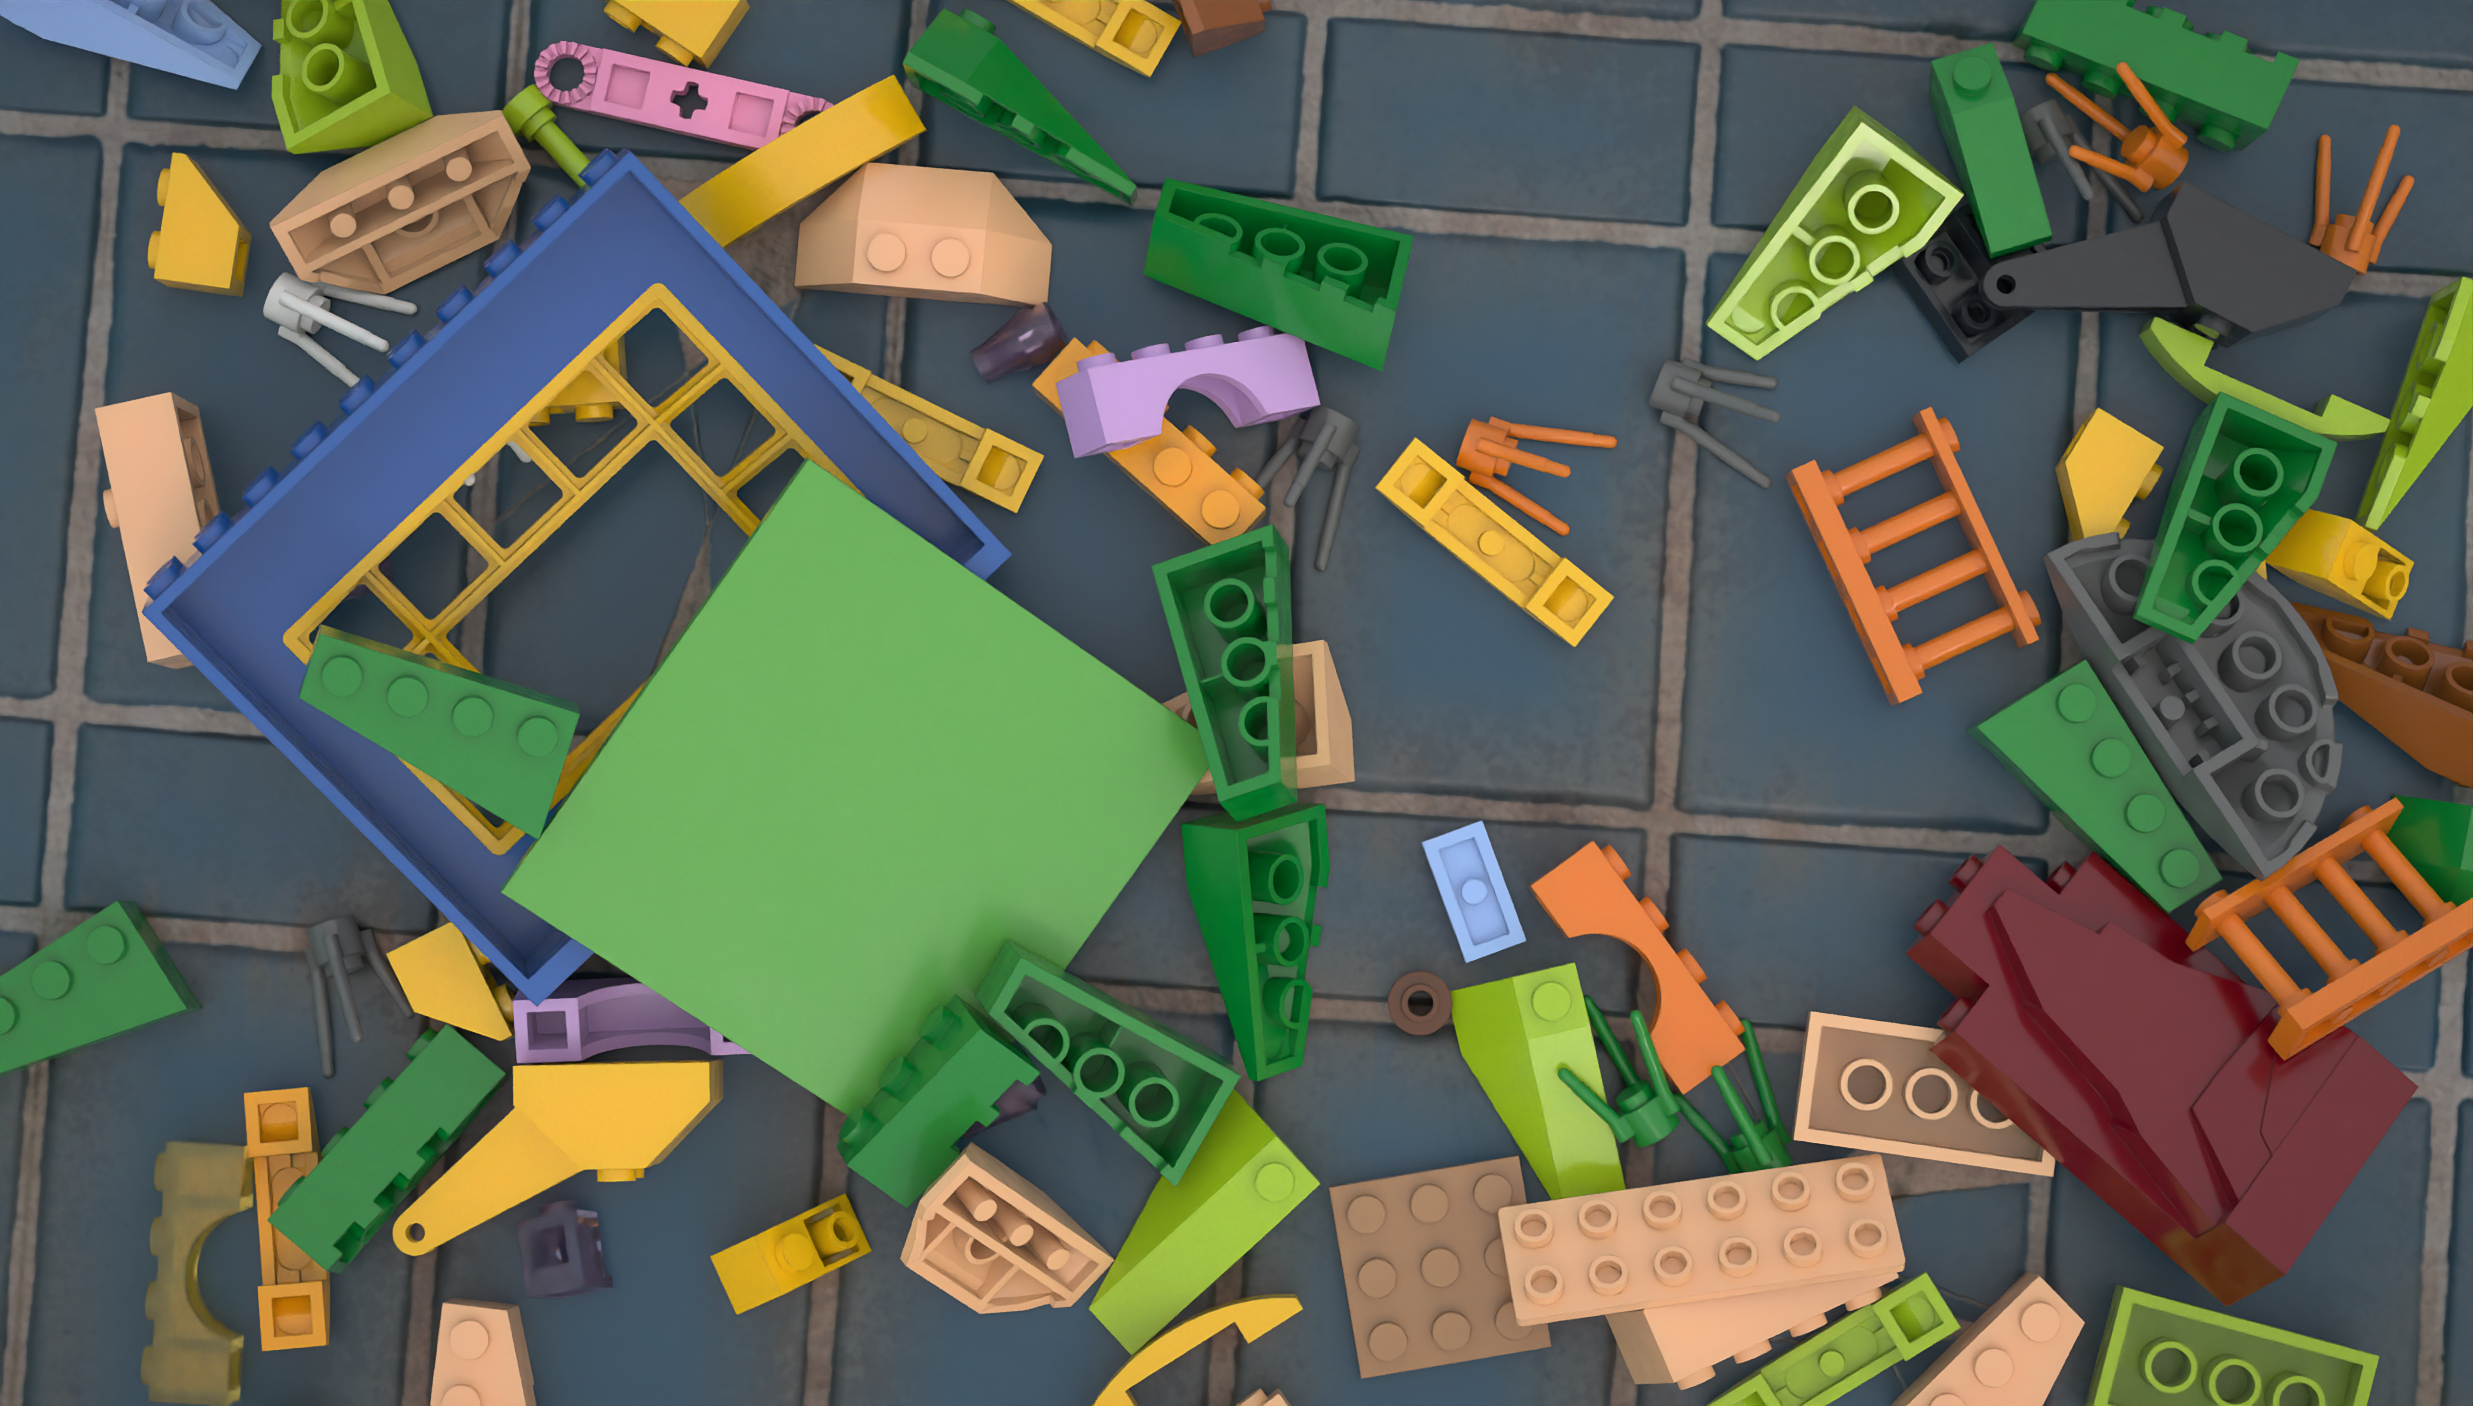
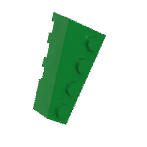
(2193, 77)
(1282, 266)
(1236, 658)
(2099, 784)
(1121, 1063)
(388, 1150)

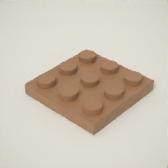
(1431, 1266)

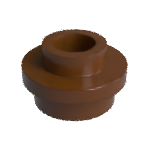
(1399, 998)

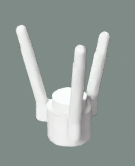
(302, 307)

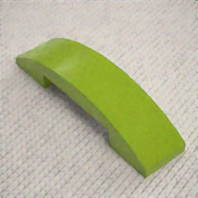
(2184, 356)
(1849, 1349)

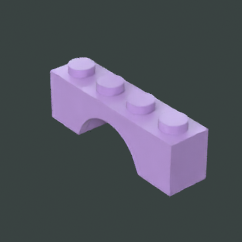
(1124, 402)
(604, 1016)

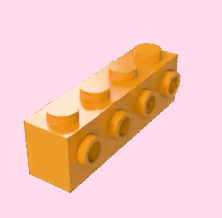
(1172, 466)

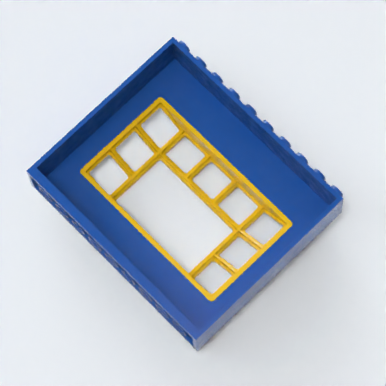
(436, 418)

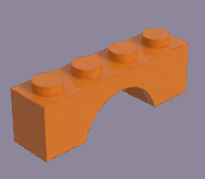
(1687, 1030)

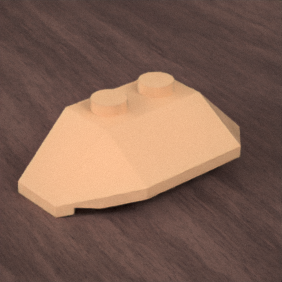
(406, 204)
(925, 239)
(999, 1240)

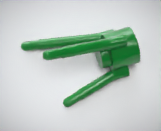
(1644, 1110)
(1753, 1143)

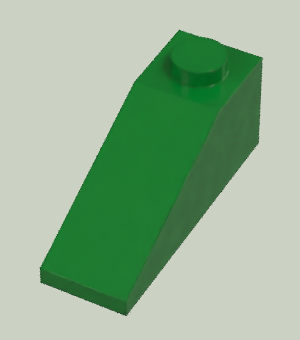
(1989, 149)

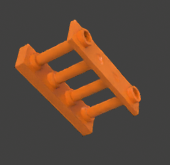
(1875, 608)
(2350, 985)

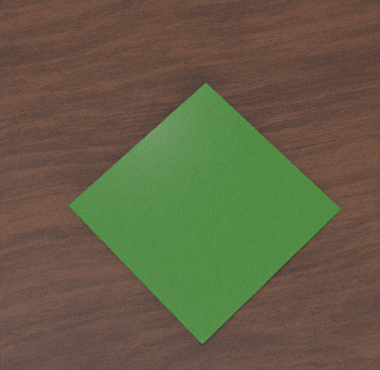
(855, 796)

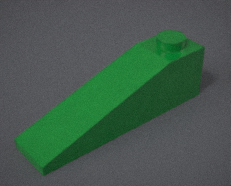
(985, 81)
(2227, 509)
(1256, 912)

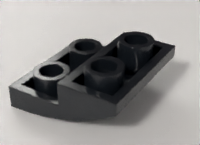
(1946, 281)

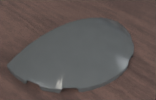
(2227, 721)

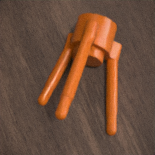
(2151, 154)
(2352, 237)
(1491, 451)

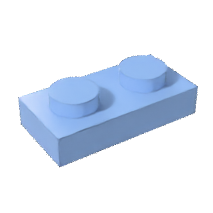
(1473, 891)

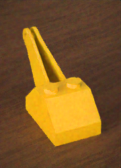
(565, 1123)

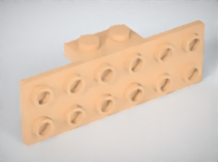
(1700, 1239)

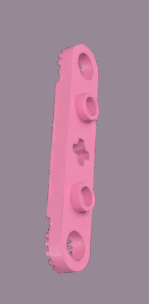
(644, 92)

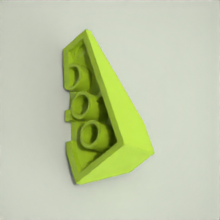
(344, 75)
(1843, 223)
(2428, 404)
(1515, 1043)
(1196, 1231)

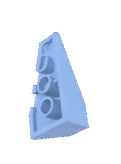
(167, 35)

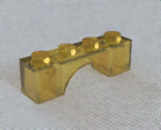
(193, 1352)

